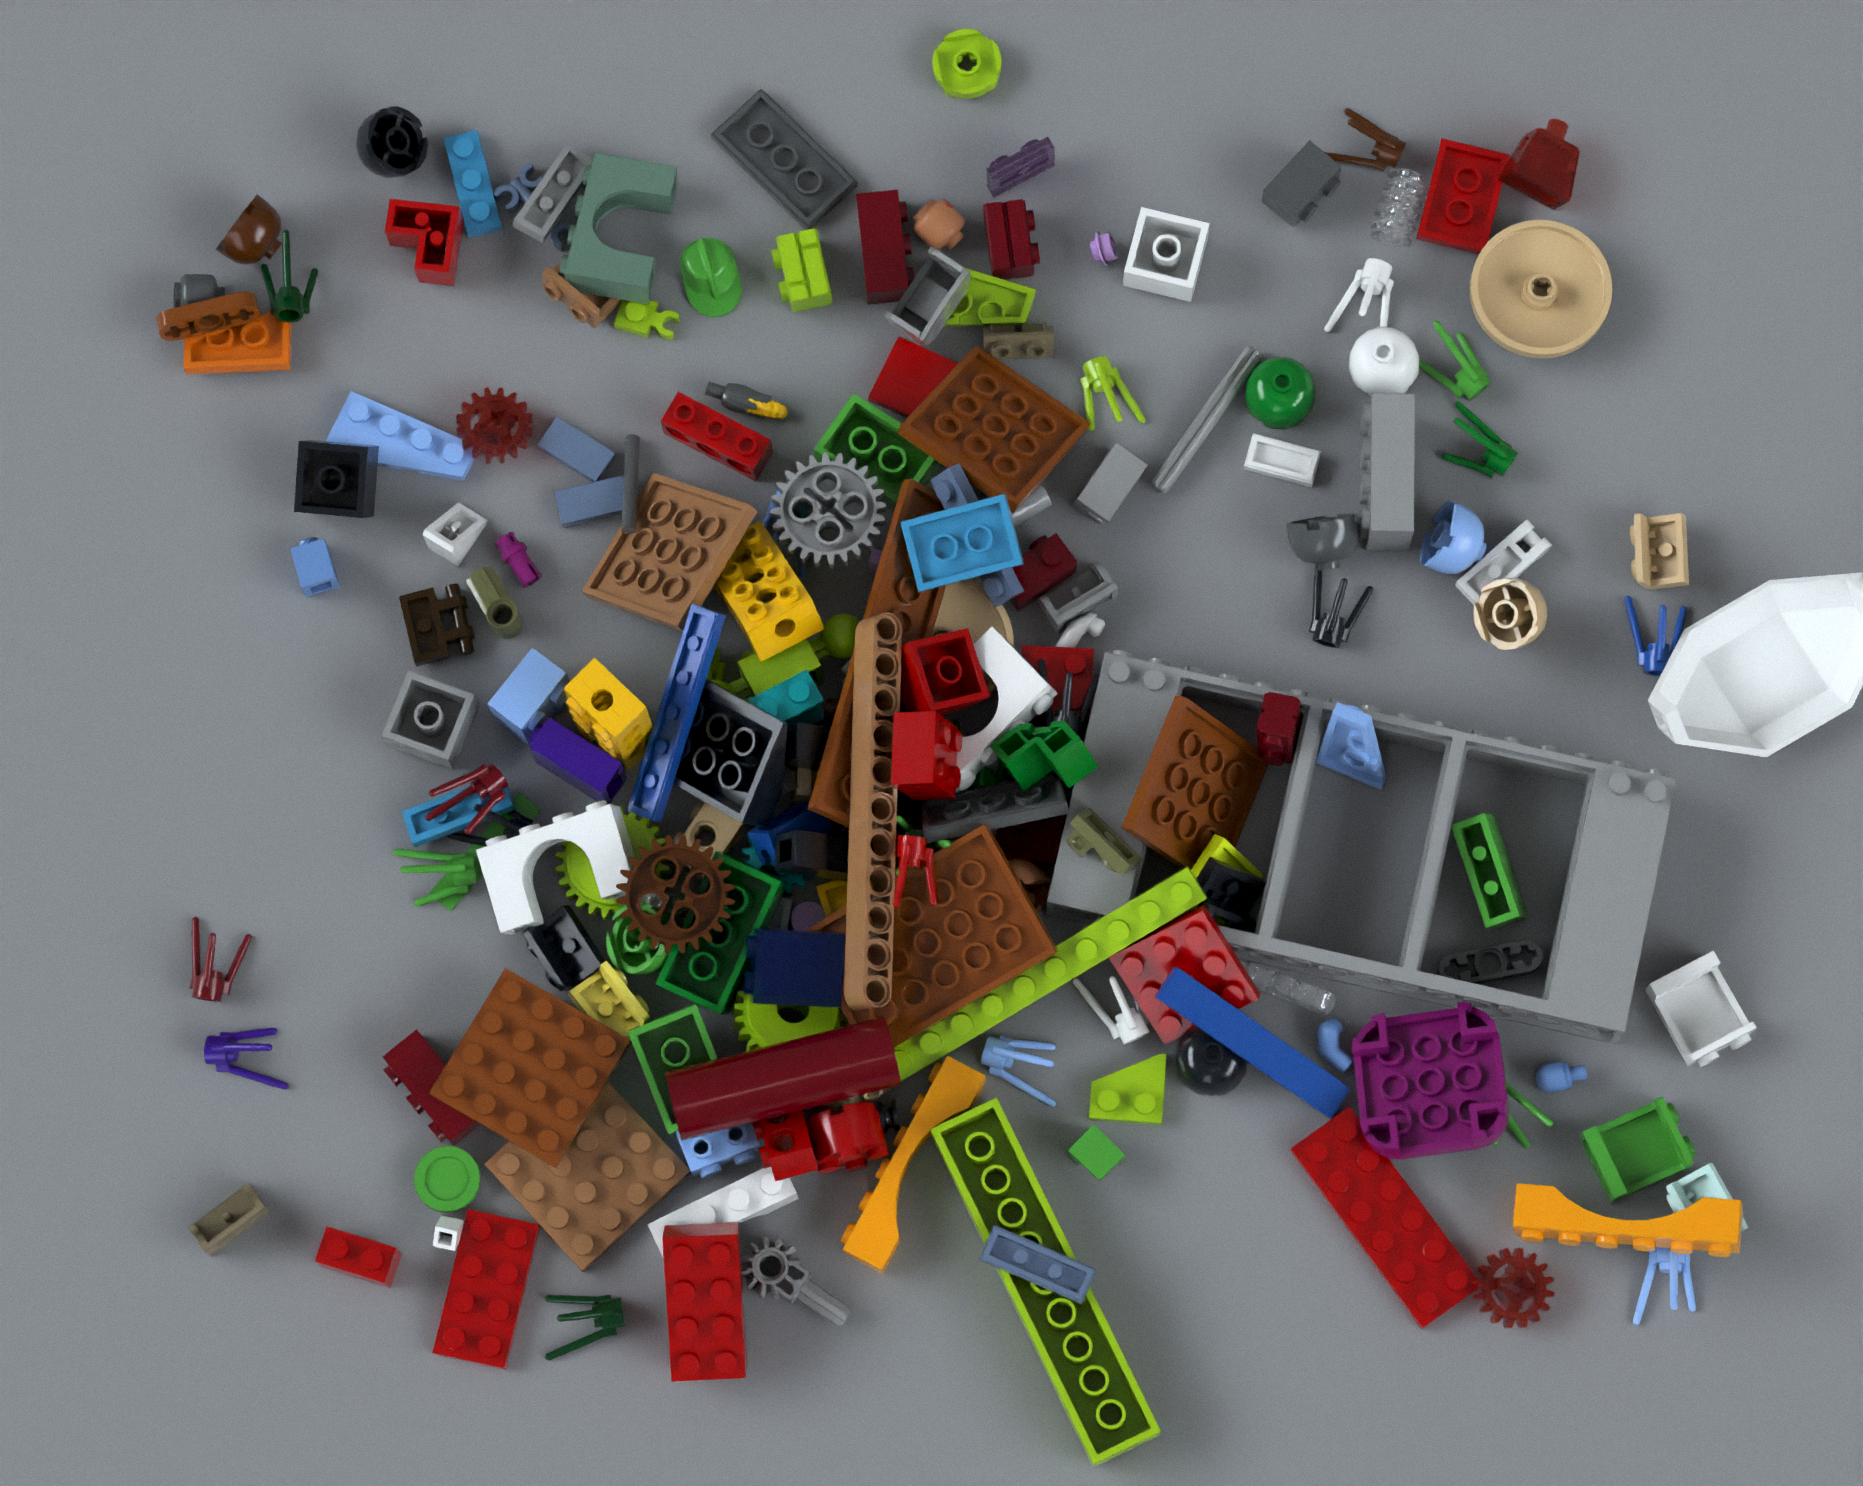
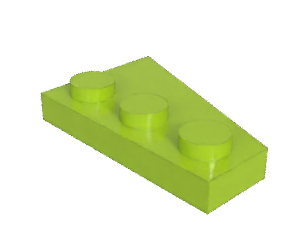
(992, 302)

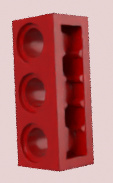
(716, 436)
(786, 1145)

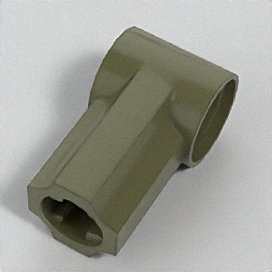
(495, 601)

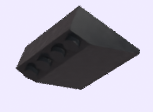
(734, 756)

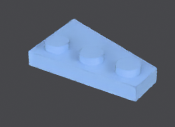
(1352, 746)

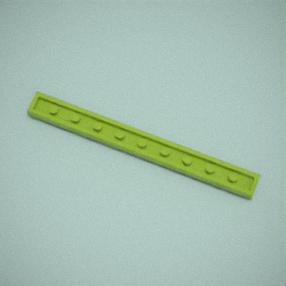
(1074, 957)

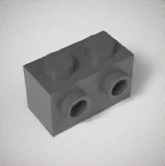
(1302, 185)

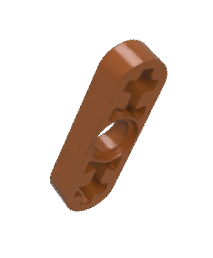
(187, 320)

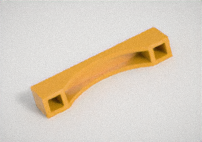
(1705, 1225)
(876, 1232)

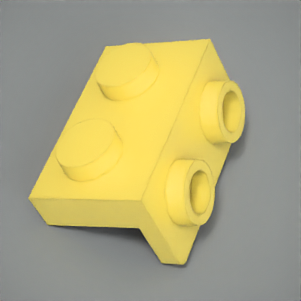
(610, 1000)

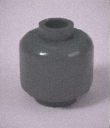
(196, 288)

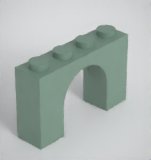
(610, 186)

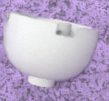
(1384, 361)

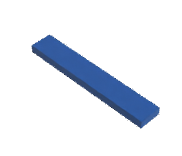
(676, 712)
(1252, 1042)

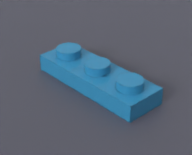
(472, 183)
(450, 821)

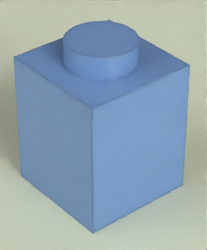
(314, 566)

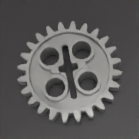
(850, 488)

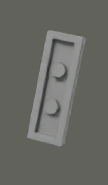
(553, 194)

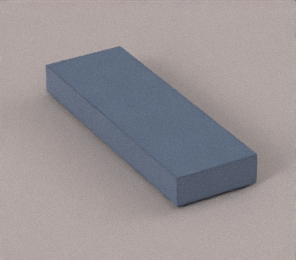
(1038, 1264)

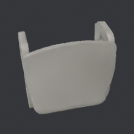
(930, 298)

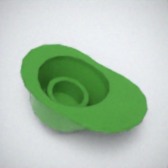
(710, 277)

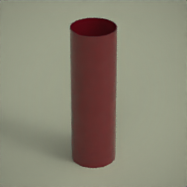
(783, 1078)

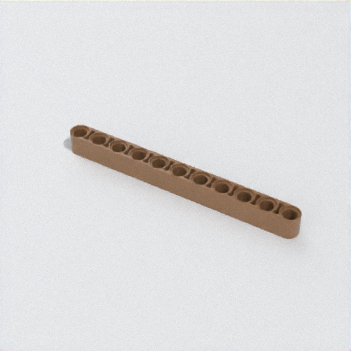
(863, 825)

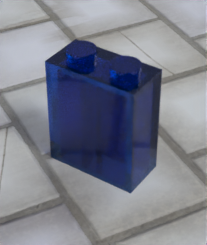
(795, 967)

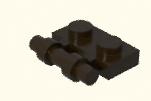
(425, 625)

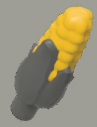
(747, 401)

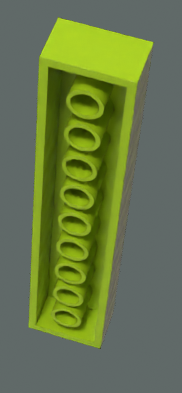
(1068, 1336)

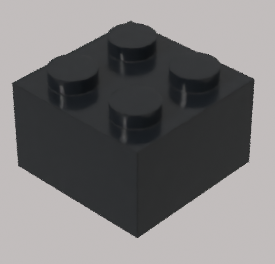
(336, 478)

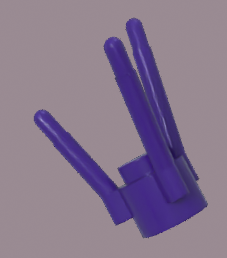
(225, 1049)

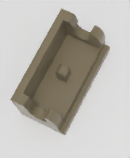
(229, 1219)

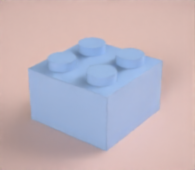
(529, 695)

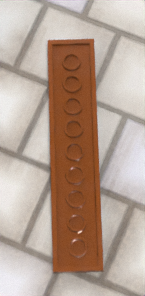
(891, 592)

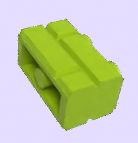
(803, 270)

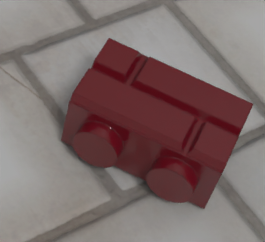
(1009, 239)
(1278, 728)

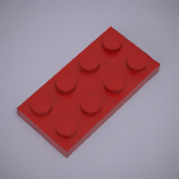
(486, 1289)

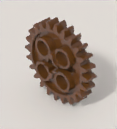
(644, 881)

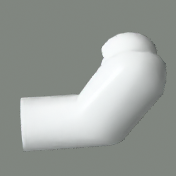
(1079, 627)

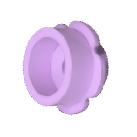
(1103, 248)

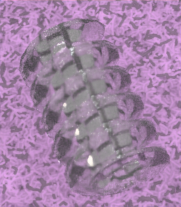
(1397, 206)

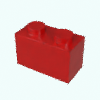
(358, 1257)

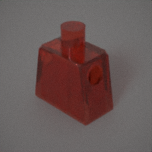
(1543, 165)

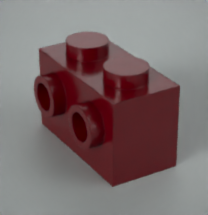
(1043, 569)

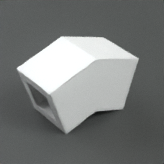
(451, 1226)

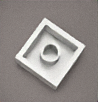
(1166, 254)

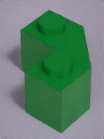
(1034, 752)

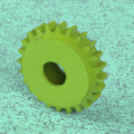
(579, 871)
(765, 1027)

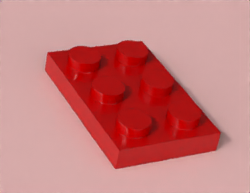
(1462, 196)

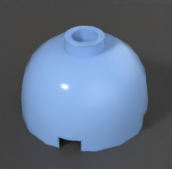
(1455, 540)

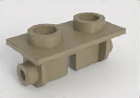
(1033, 342)

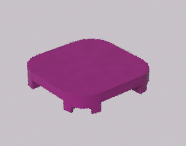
(1430, 1082)

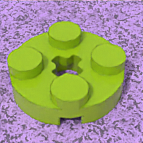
(979, 49)

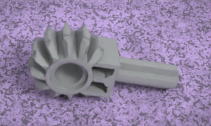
(791, 1281)

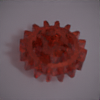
(498, 411)
(1510, 1302)

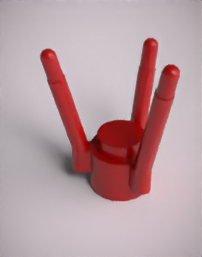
(910, 853)

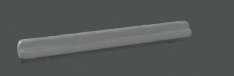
(1206, 419)

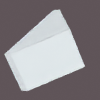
(454, 533)

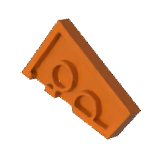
(242, 348)

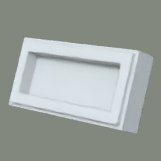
(1282, 460)

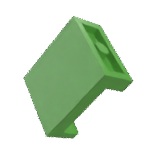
(1638, 1149)

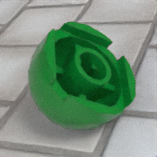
(1280, 393)

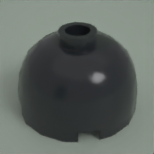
(391, 142)
(1208, 1065)

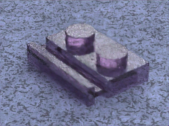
(1027, 163)

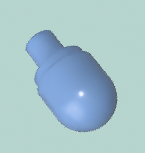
(1558, 1076)

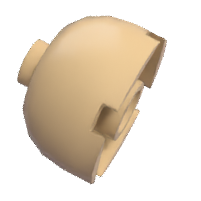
(1510, 613)

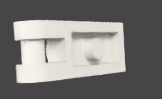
(1504, 561)

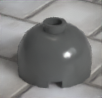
(1324, 539)

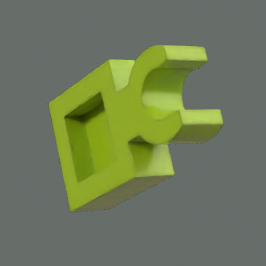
(641, 318)

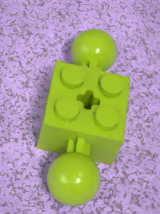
(758, 676)

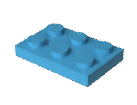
(962, 543)

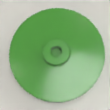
(447, 1179)

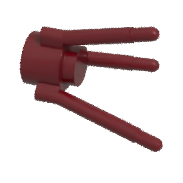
(486, 783)
(208, 983)

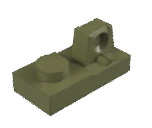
(1092, 833)

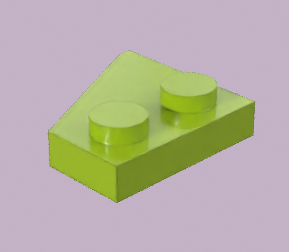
(1131, 1093)

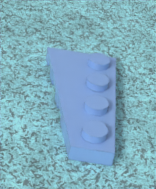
(401, 439)

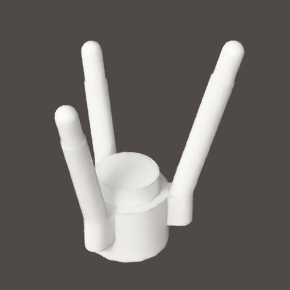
(1373, 280)
(1129, 1025)

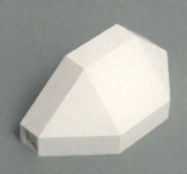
(1765, 667)

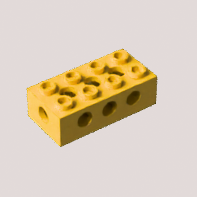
(790, 611)
(608, 713)

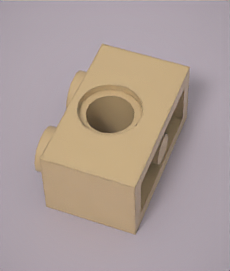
(708, 818)

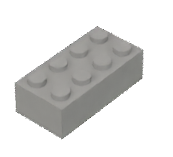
(1389, 474)

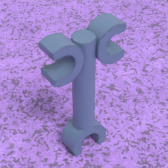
(522, 189)

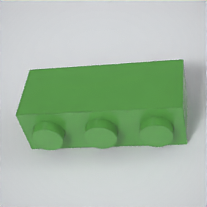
(1490, 871)

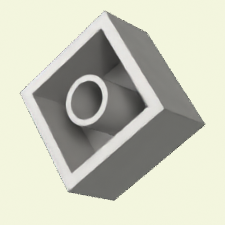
(430, 720)

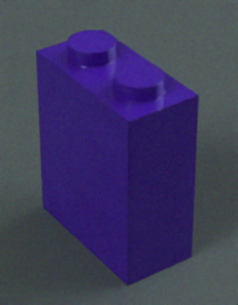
(577, 761)

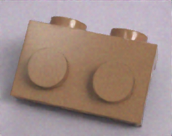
(582, 306)

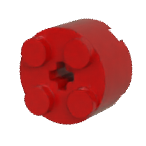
(847, 1137)

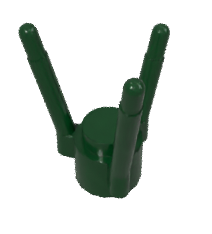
(288, 303)
(606, 1314)

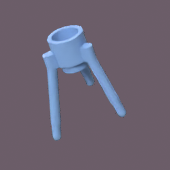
(1001, 1054)
(1668, 1263)

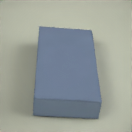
(576, 450)
(590, 501)

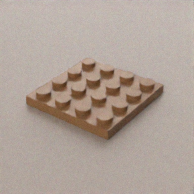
(674, 554)
(601, 1185)

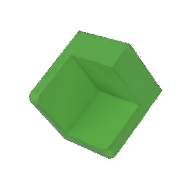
(1096, 1153)

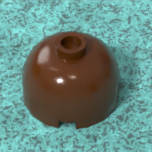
(253, 234)

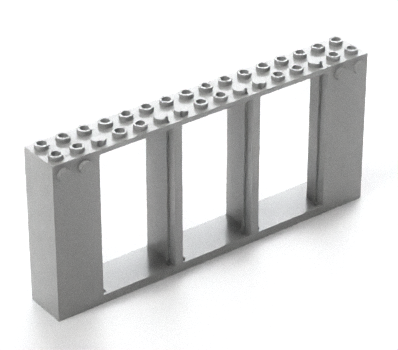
(1604, 891)

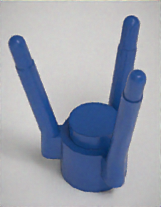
(1658, 653)

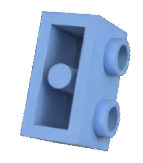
(713, 1150)

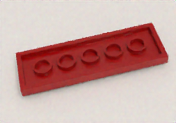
(1385, 1218)

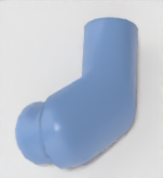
(1329, 1045)

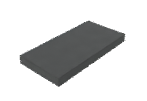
(784, 160)
(992, 805)

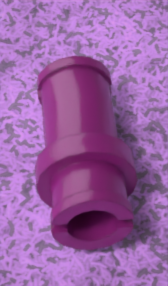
(514, 554)

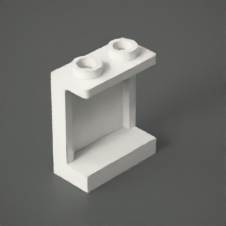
(1700, 1010)

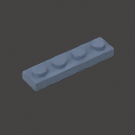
(955, 490)

